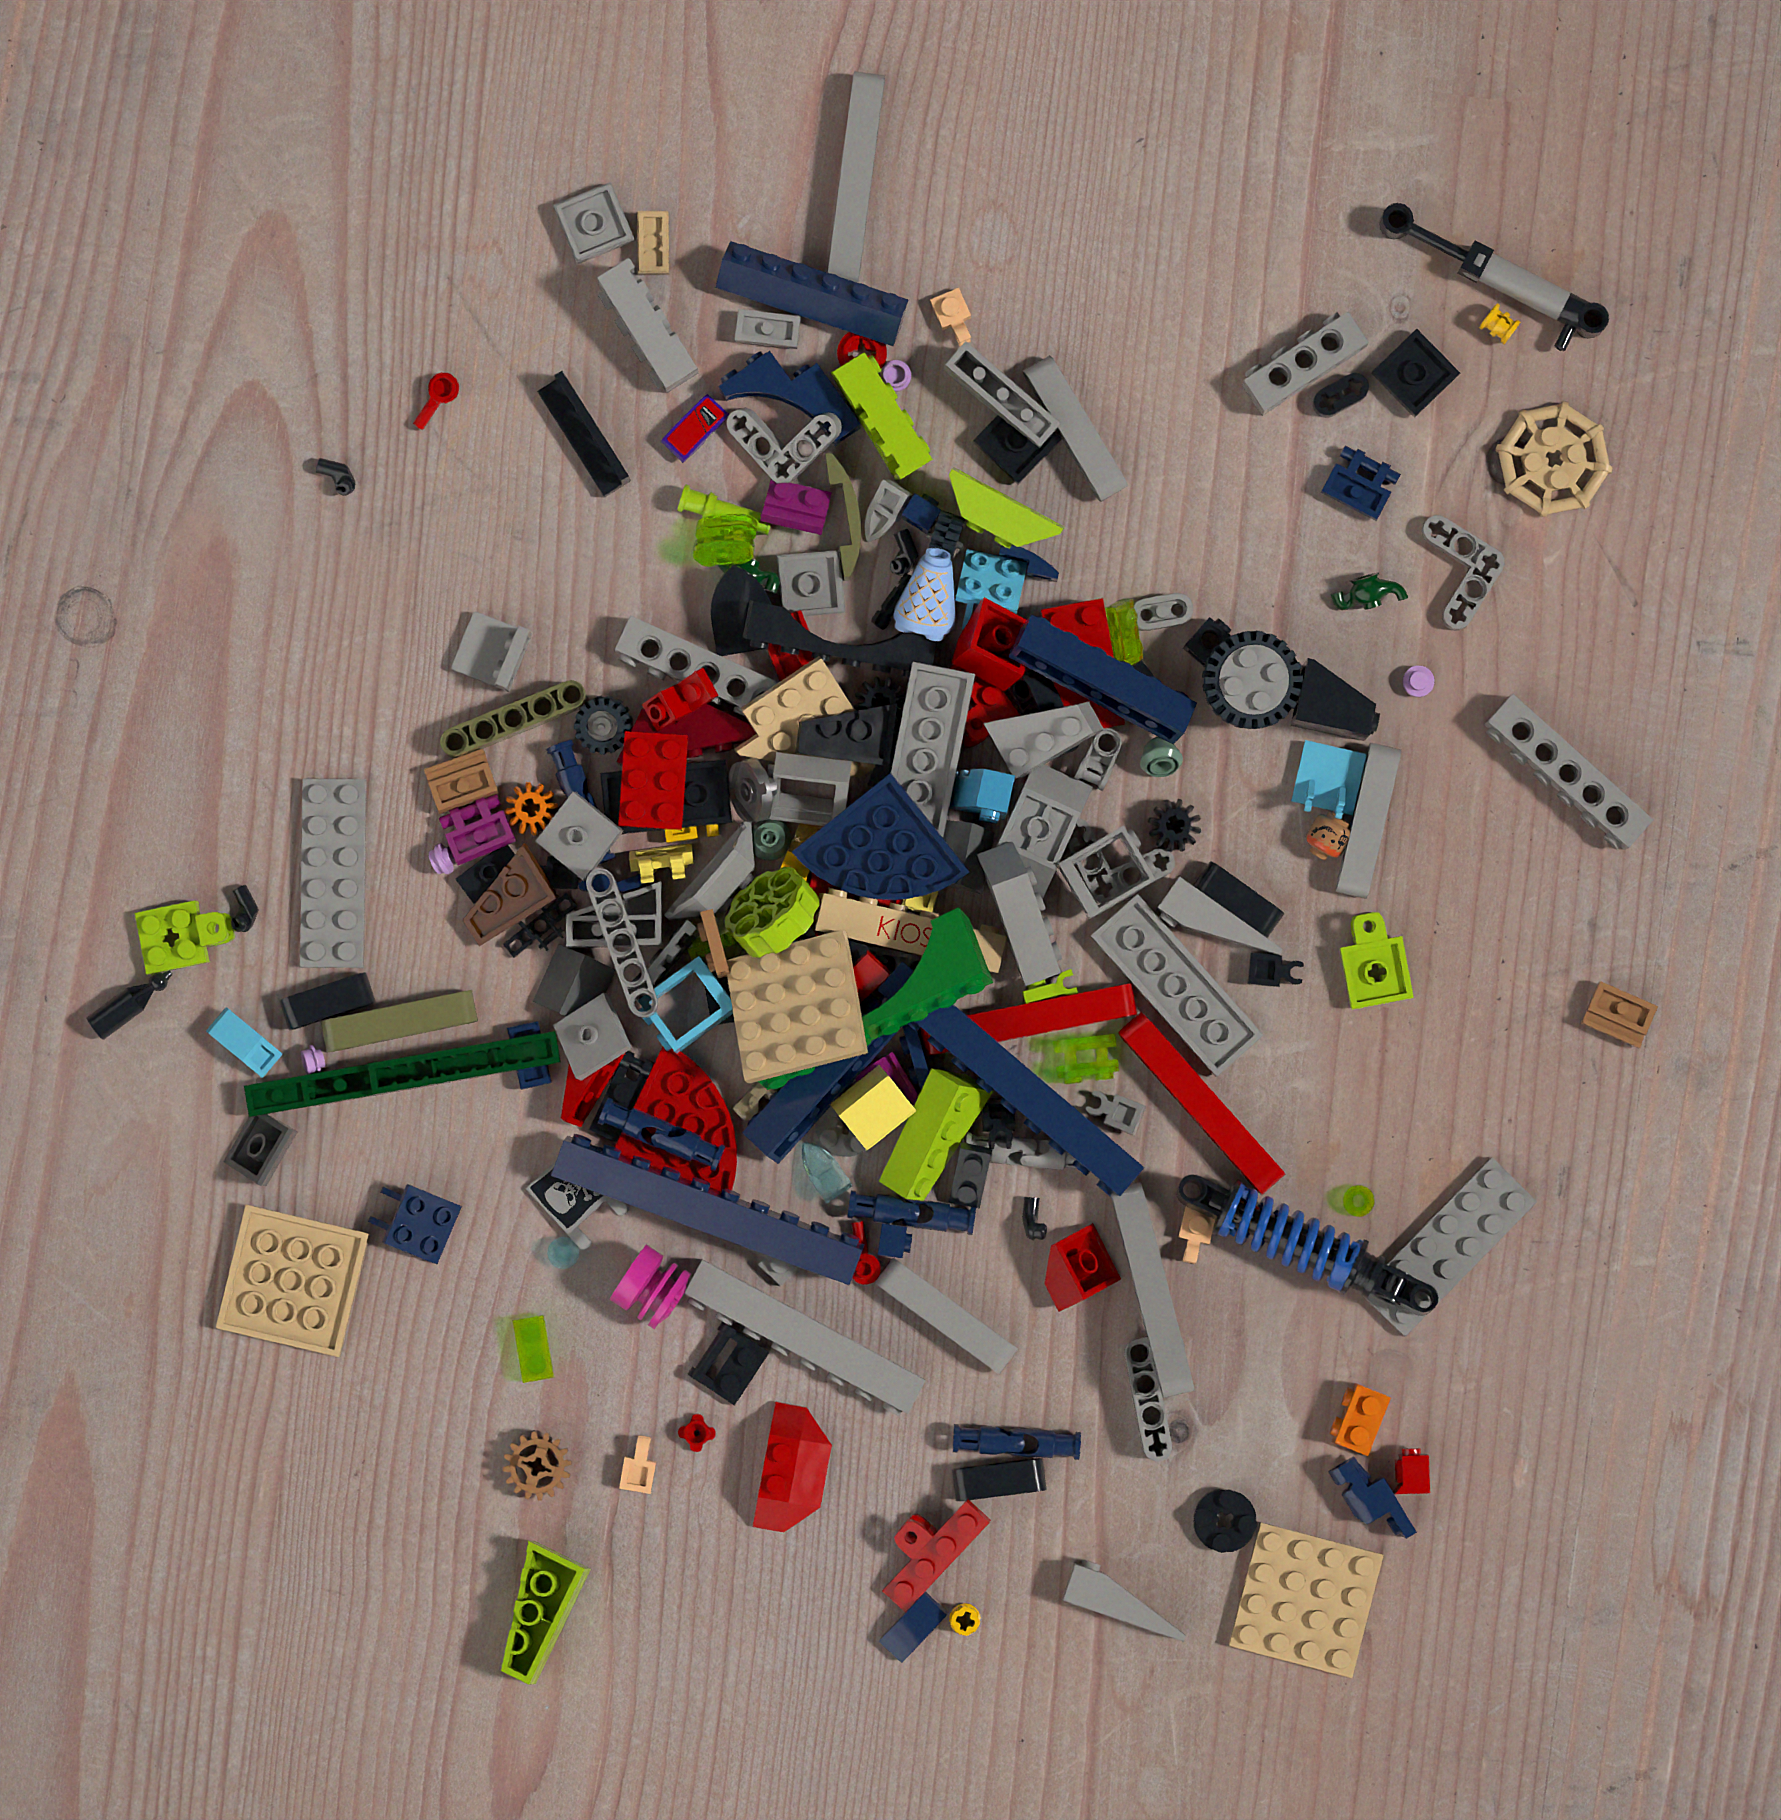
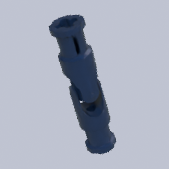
(572, 777)
(667, 1136)
(890, 1209)
(996, 1441)

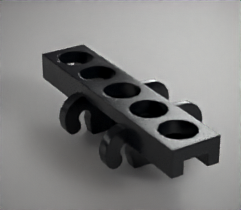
(549, 924)

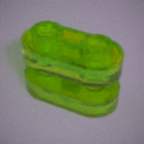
(725, 539)
(1102, 1068)

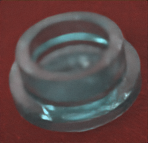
(563, 1253)

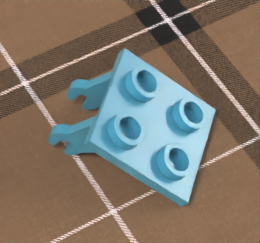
(990, 577)
(1328, 778)

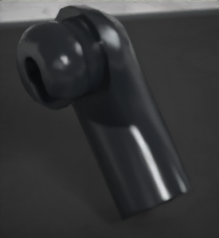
(340, 474)
(907, 554)
(247, 911)
(1030, 1219)

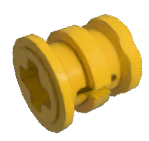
(1499, 324)
(959, 1610)

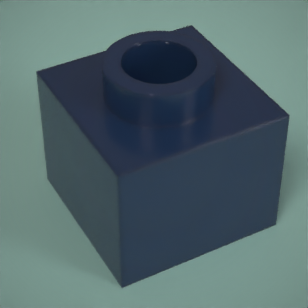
(922, 512)
(894, 1241)

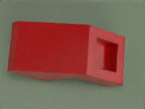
(680, 699)

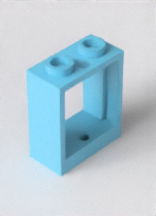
(714, 987)

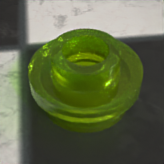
(1368, 1200)

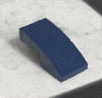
(1037, 566)
(601, 884)
(913, 1627)

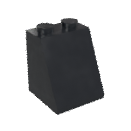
(1332, 705)

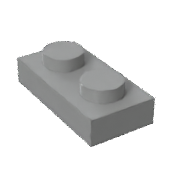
(767, 329)

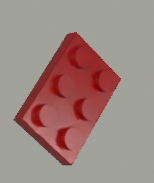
(653, 780)

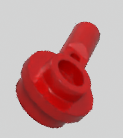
(442, 390)
(868, 1266)

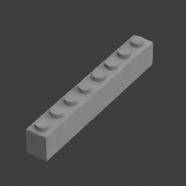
(805, 1337)

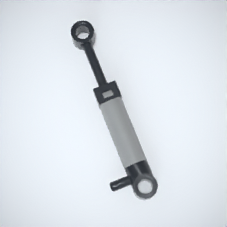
(1485, 266)

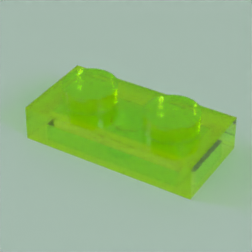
(1124, 631)
(533, 1349)

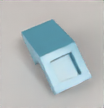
(244, 1042)

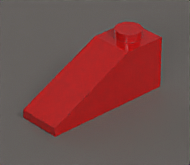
(582, 1094)

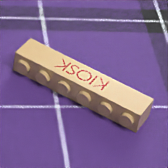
(893, 926)

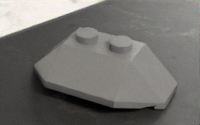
(719, 879)

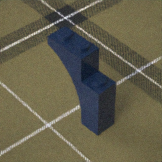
(808, 392)

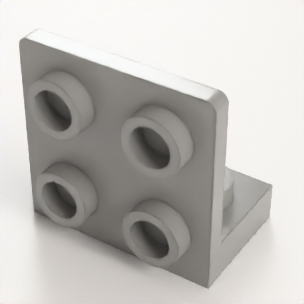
(491, 651)

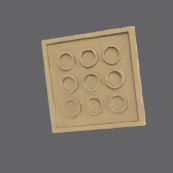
(796, 1007)
(292, 1280)
(1306, 1600)

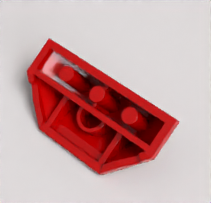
(792, 1469)

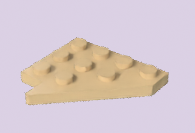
(799, 697)

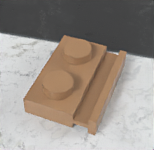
(461, 781)
(709, 932)
(1619, 1014)

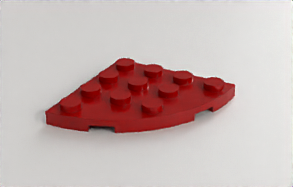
(687, 1099)

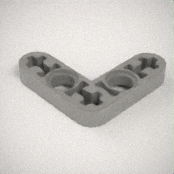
(778, 451)
(1472, 561)
(1113, 876)

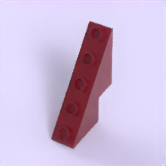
(705, 730)

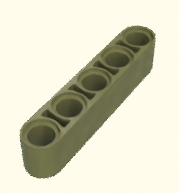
(529, 719)
(399, 1021)

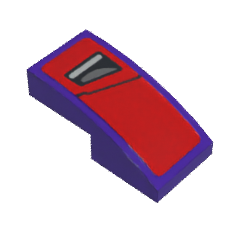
(695, 428)

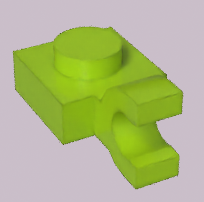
(1040, 991)

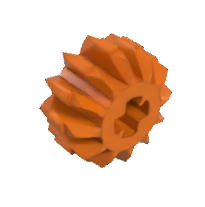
(538, 800)

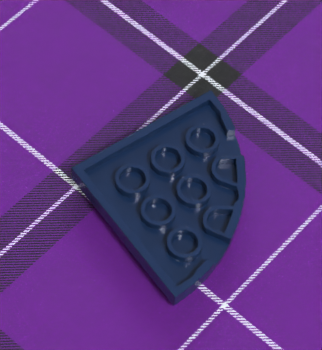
(882, 848)

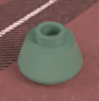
(1160, 758)
(766, 848)

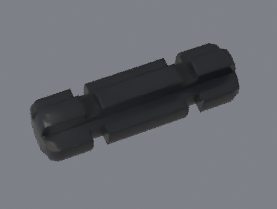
(882, 618)

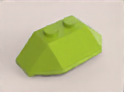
(999, 513)

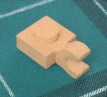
(952, 313)
(1195, 1229)
(637, 1470)

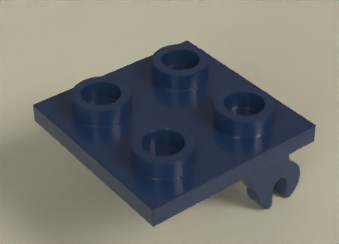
(420, 1223)

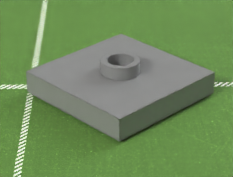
(594, 223)
(811, 582)
(579, 835)
(592, 1036)

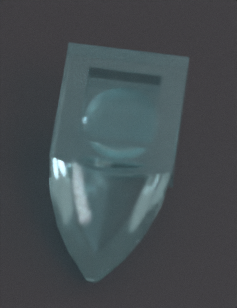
(824, 1172)

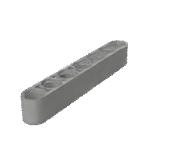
(856, 175)
(1152, 1291)

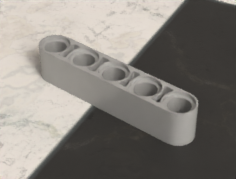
(1075, 428)
(1368, 820)
(622, 927)
(946, 1315)

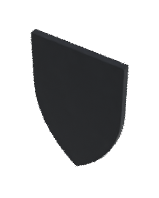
(730, 609)

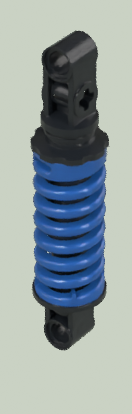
(1343, 1263)

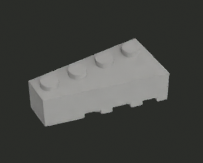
(646, 326)
(1020, 913)

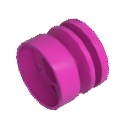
(650, 1287)

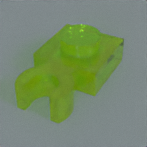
(701, 948)

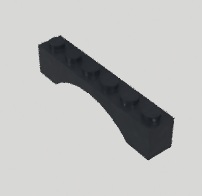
(776, 626)

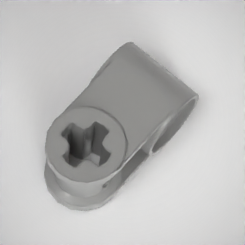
(1099, 761)

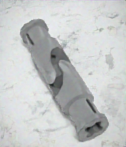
(1000, 1154)

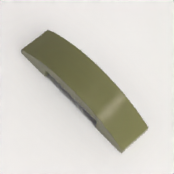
(837, 479)

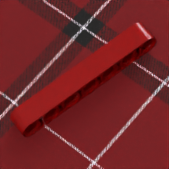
(1050, 1015)
(1201, 1103)

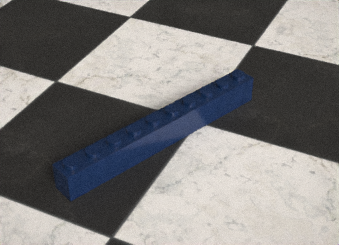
(1023, 1092)
(708, 1209)

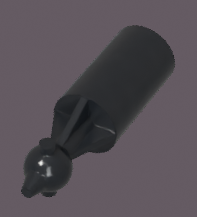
(126, 1005)

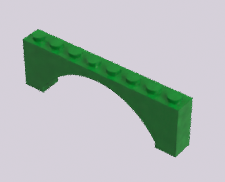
(946, 972)

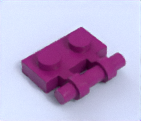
(480, 836)

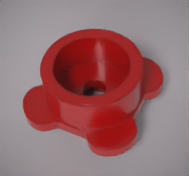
(696, 1423)

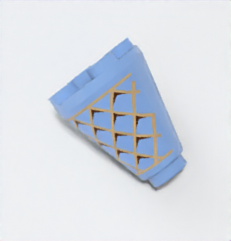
(928, 598)

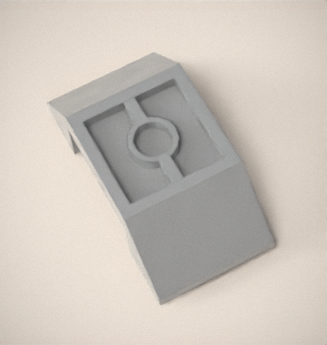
(1045, 821)

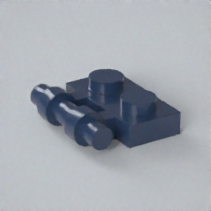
(1356, 490)

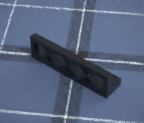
(584, 435)

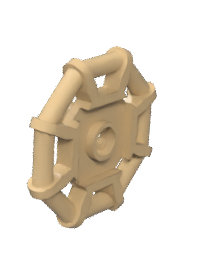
(1571, 454)

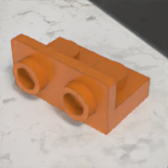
(1360, 1418)

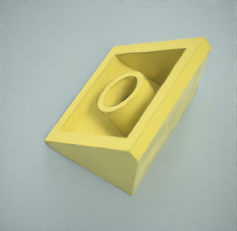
(873, 1107)

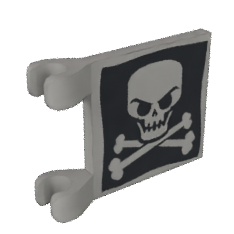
(570, 1204)

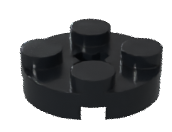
(1242, 1524)

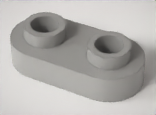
(1161, 611)

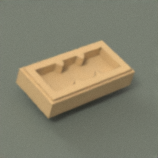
(653, 242)

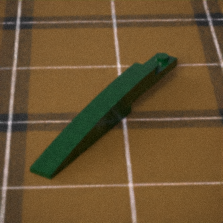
(402, 1074)

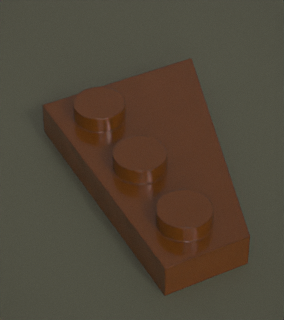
(510, 898)

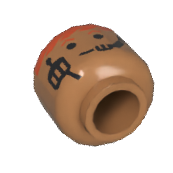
(1328, 836)

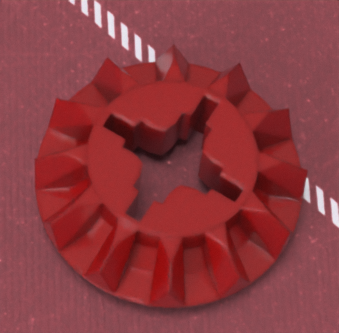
(850, 343)

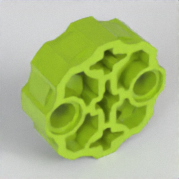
(772, 912)

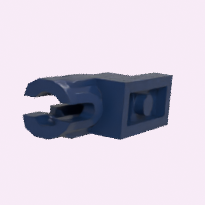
(1370, 1499)

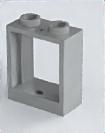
(812, 769)
(1078, 886)

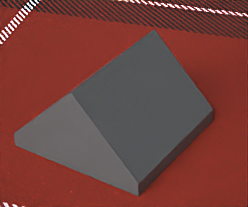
(968, 841)
(572, 981)
(260, 1148)

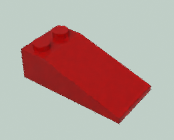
(1090, 625)

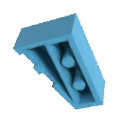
(982, 793)

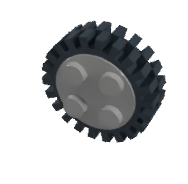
(1252, 680)

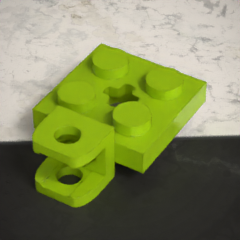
(195, 935)
(1370, 949)

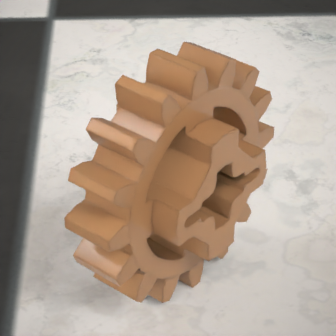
(532, 1481)

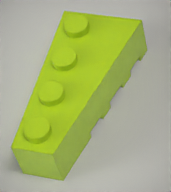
(881, 416)
(933, 1133)
(543, 1604)

